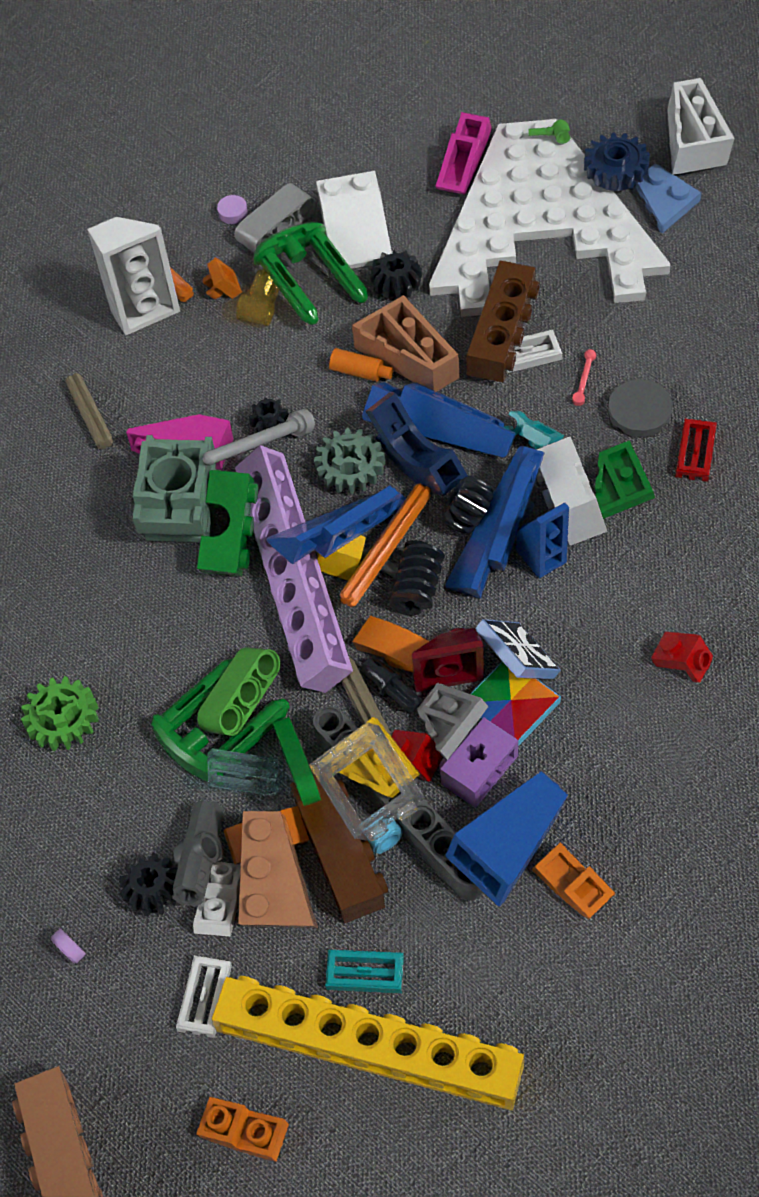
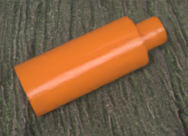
(359, 365)

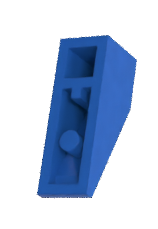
(545, 541)

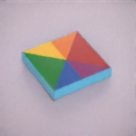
(515, 702)

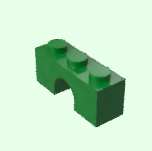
(228, 551)

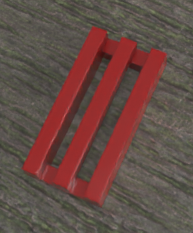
(693, 470)

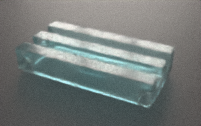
(242, 766)

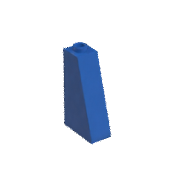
(506, 836)

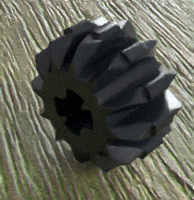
(396, 274)
(467, 504)
(136, 889)

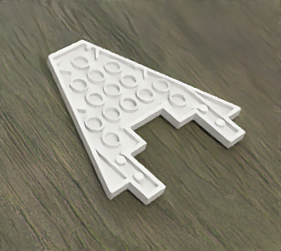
(540, 192)

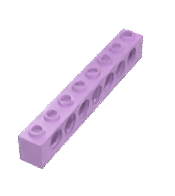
(297, 587)

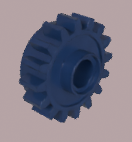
(616, 162)

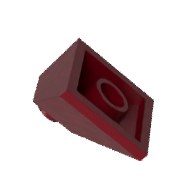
(449, 660)

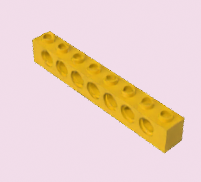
(496, 1088)

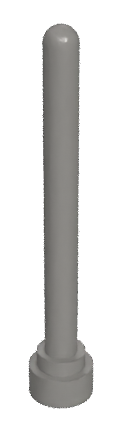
(297, 424)

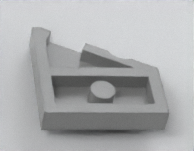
(450, 716)

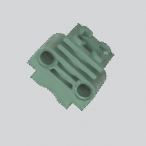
(173, 490)

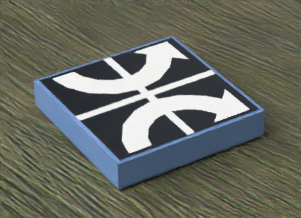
(517, 649)

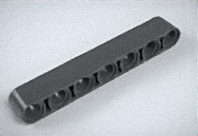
(425, 841)

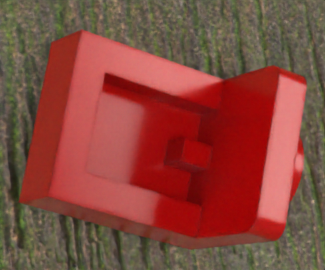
(683, 653)
(420, 752)

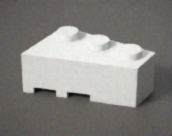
(696, 129)
(569, 484)

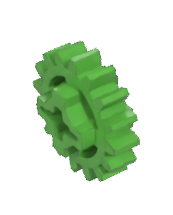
(62, 709)

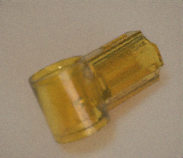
(258, 303)

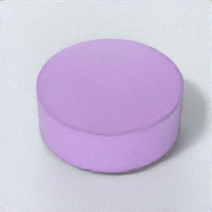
(232, 209)
(67, 946)

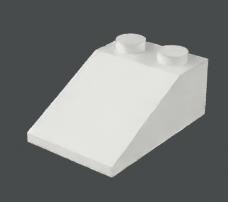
(354, 217)

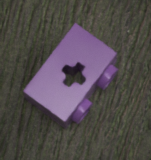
(476, 778)

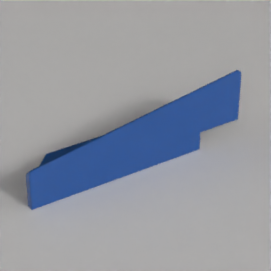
(447, 419)
(337, 527)
(496, 532)

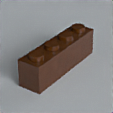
(342, 857)

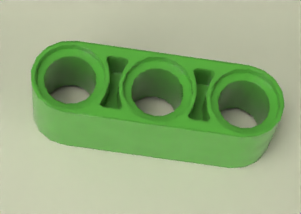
(238, 691)

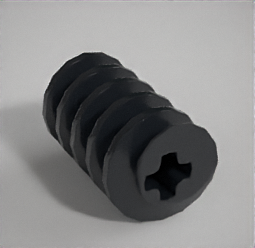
(416, 578)

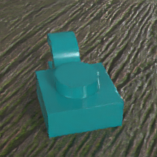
(535, 431)

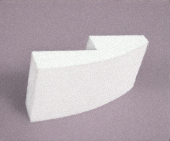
(221, 900)

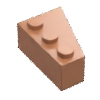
(407, 344)

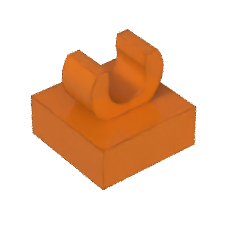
(221, 280)

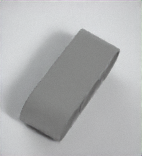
(282, 210)

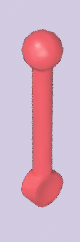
(579, 398)

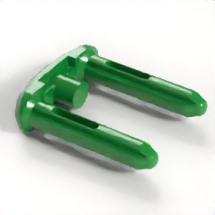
(292, 243)
(186, 749)

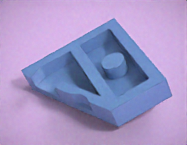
(666, 196)

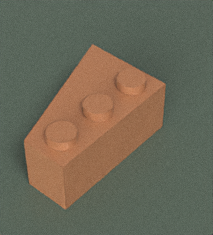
(271, 876)

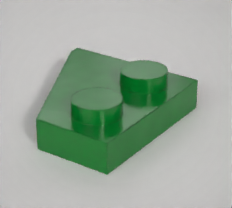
(621, 480)

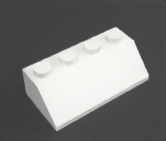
(134, 272)

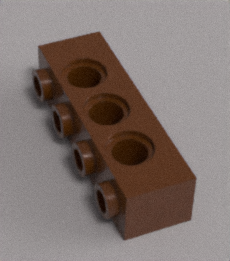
(502, 321)

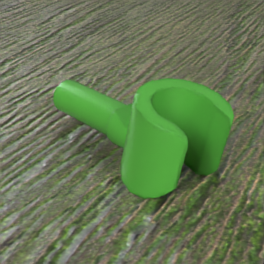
(559, 129)

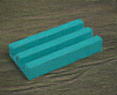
(361, 985)

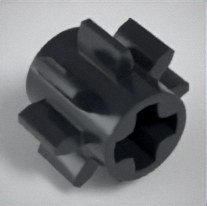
(267, 414)

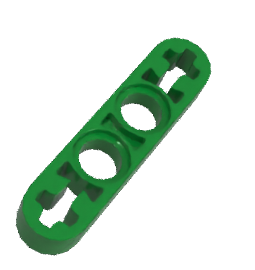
(296, 762)

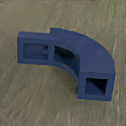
(411, 450)

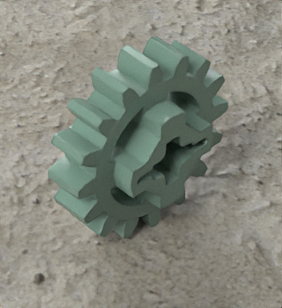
(349, 461)

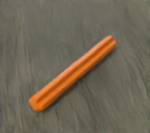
(385, 545)

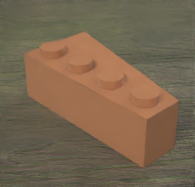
(53, 1138)

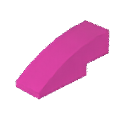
(464, 153)

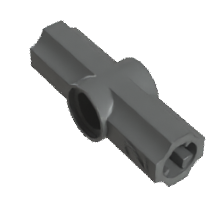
(198, 853)

